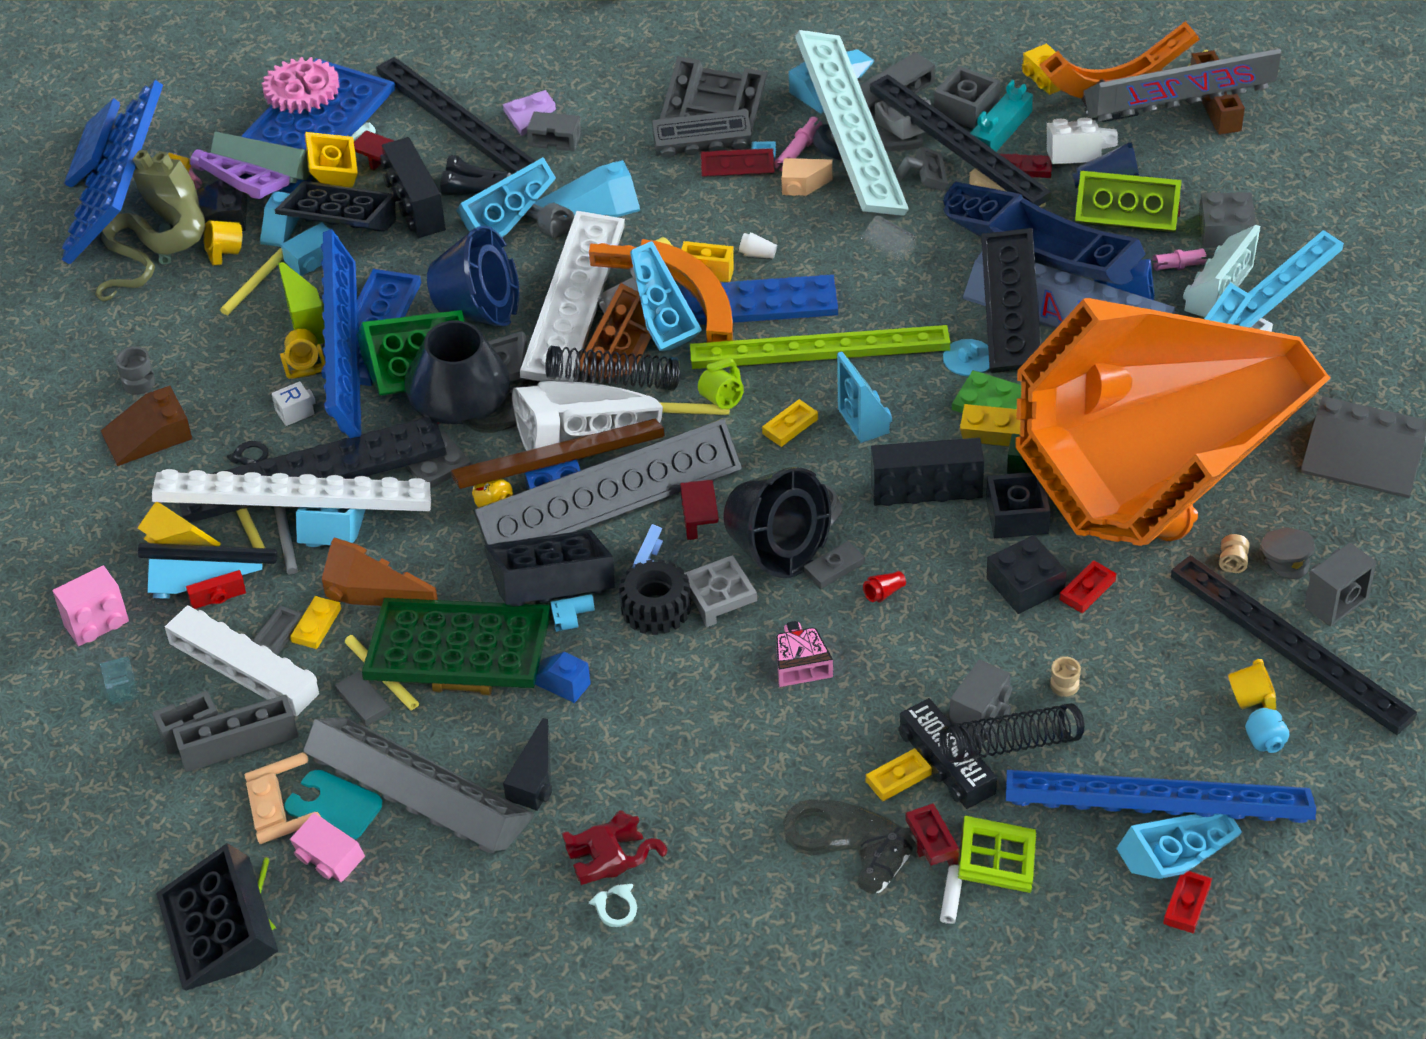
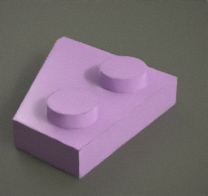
(521, 110)

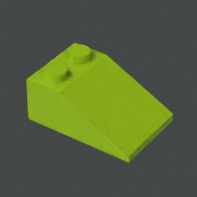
(303, 302)

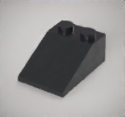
(223, 203)

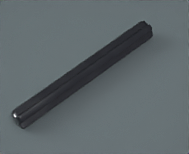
(207, 553)

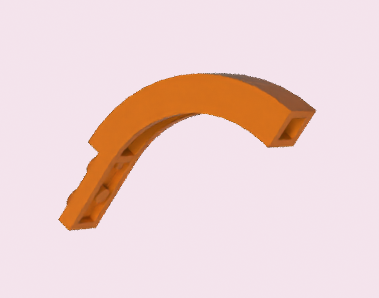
(1075, 79)
(686, 271)

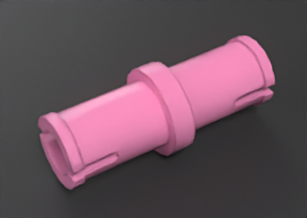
(1179, 259)

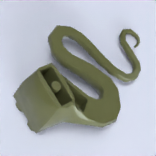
(174, 198)

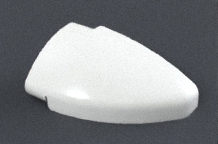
(576, 409)

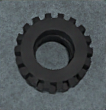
(658, 612)

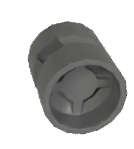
(135, 370)

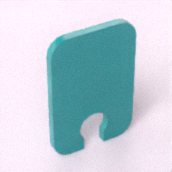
(339, 803)

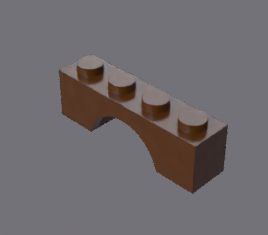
(1224, 111)

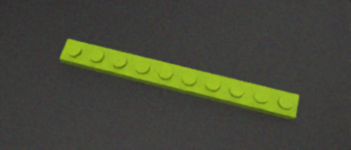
(822, 346)

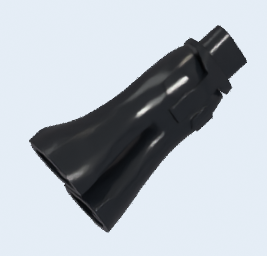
(466, 178)

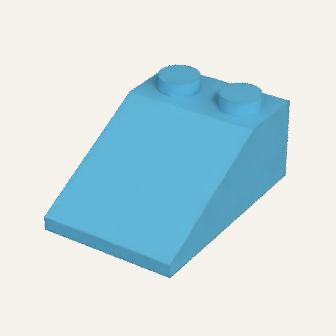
(859, 403)
(320, 525)

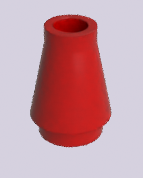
(882, 586)

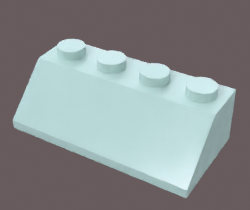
(1229, 265)

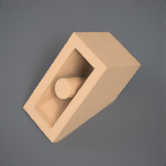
(805, 175)

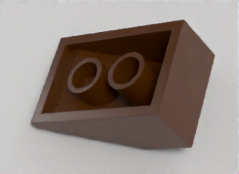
(147, 427)

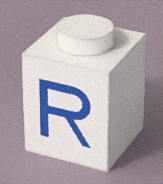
(293, 403)

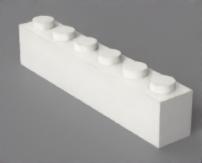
(241, 658)

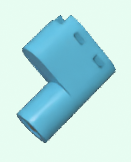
(565, 611)

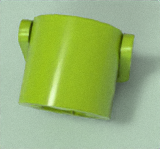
(721, 387)

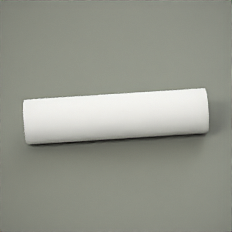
(951, 896)

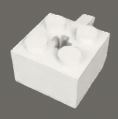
(1078, 140)

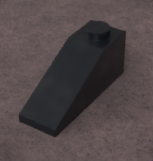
(530, 777)

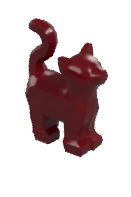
(603, 845)

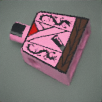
(802, 655)

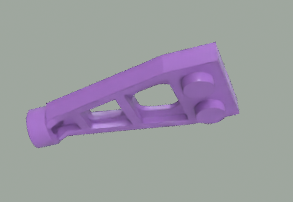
(257, 186)

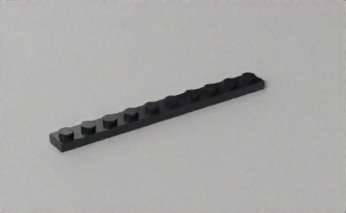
(454, 116)
(959, 140)
(1294, 645)

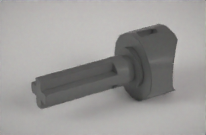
(552, 219)

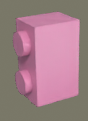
(327, 848)

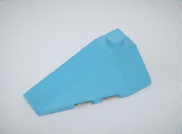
(601, 191)
(507, 200)
(1175, 844)

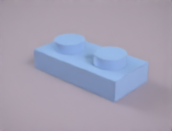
(650, 545)

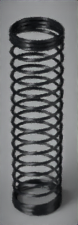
(555, 358)
(961, 741)

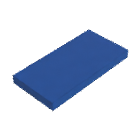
(92, 143)

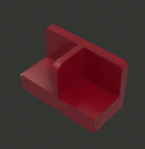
(371, 146)
(698, 506)
(932, 836)

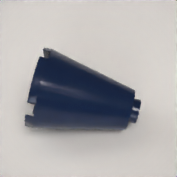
(1118, 161)

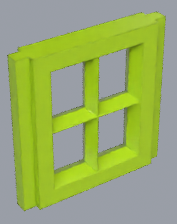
(994, 876)

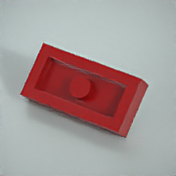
(1087, 586)
(216, 589)
(1187, 901)

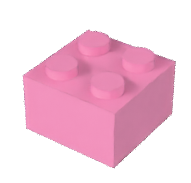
(91, 605)

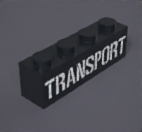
(966, 780)

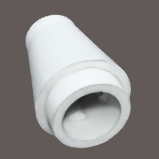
(756, 246)

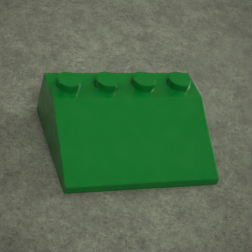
(392, 344)

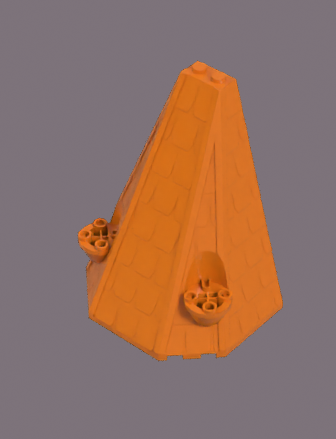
(1149, 410)

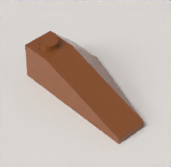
(361, 580)

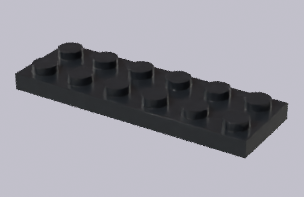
(1010, 298)

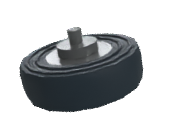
(825, 142)

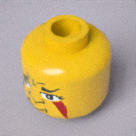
(491, 492)

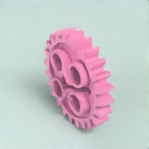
(289, 93)

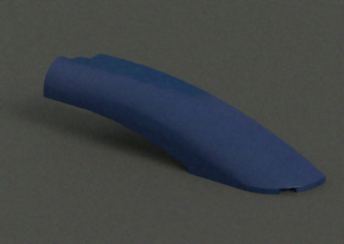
(1056, 240)

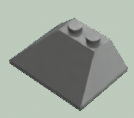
(706, 91)

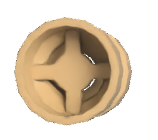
(1234, 558)
(1065, 676)

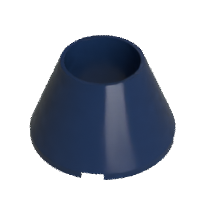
(476, 279)

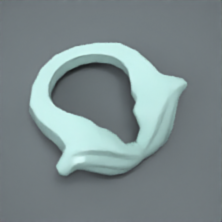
(367, 126)
(623, 891)

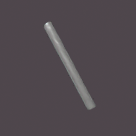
(286, 541)

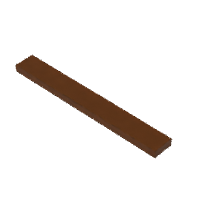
(557, 453)

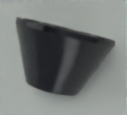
(456, 375)
(780, 519)

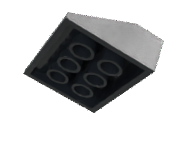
(340, 206)
(550, 567)
(216, 919)

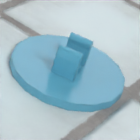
(967, 356)

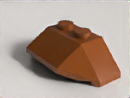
(620, 331)

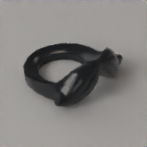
(236, 457)

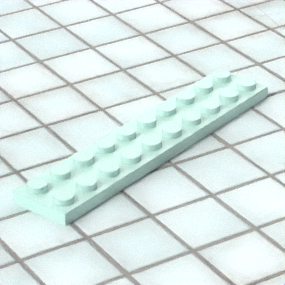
(851, 123)

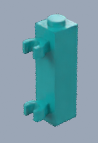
(1004, 117)

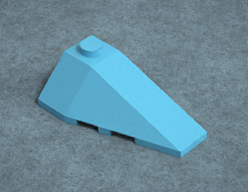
(803, 88)
(662, 302)
(173, 576)

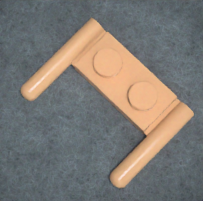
(267, 800)

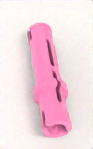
(803, 138)

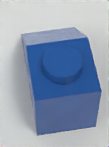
(564, 676)

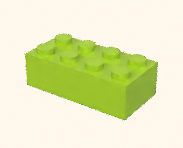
(1128, 201)

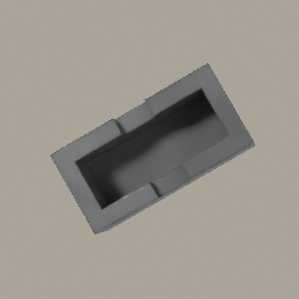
(554, 130)
(195, 709)

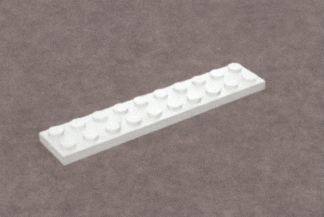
(571, 295)
(291, 491)

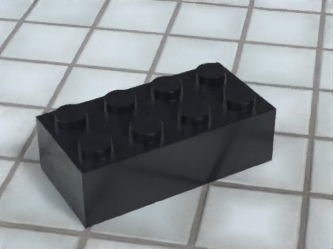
(412, 187)
(927, 471)

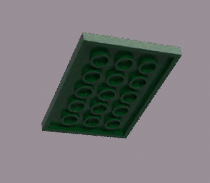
(457, 643)

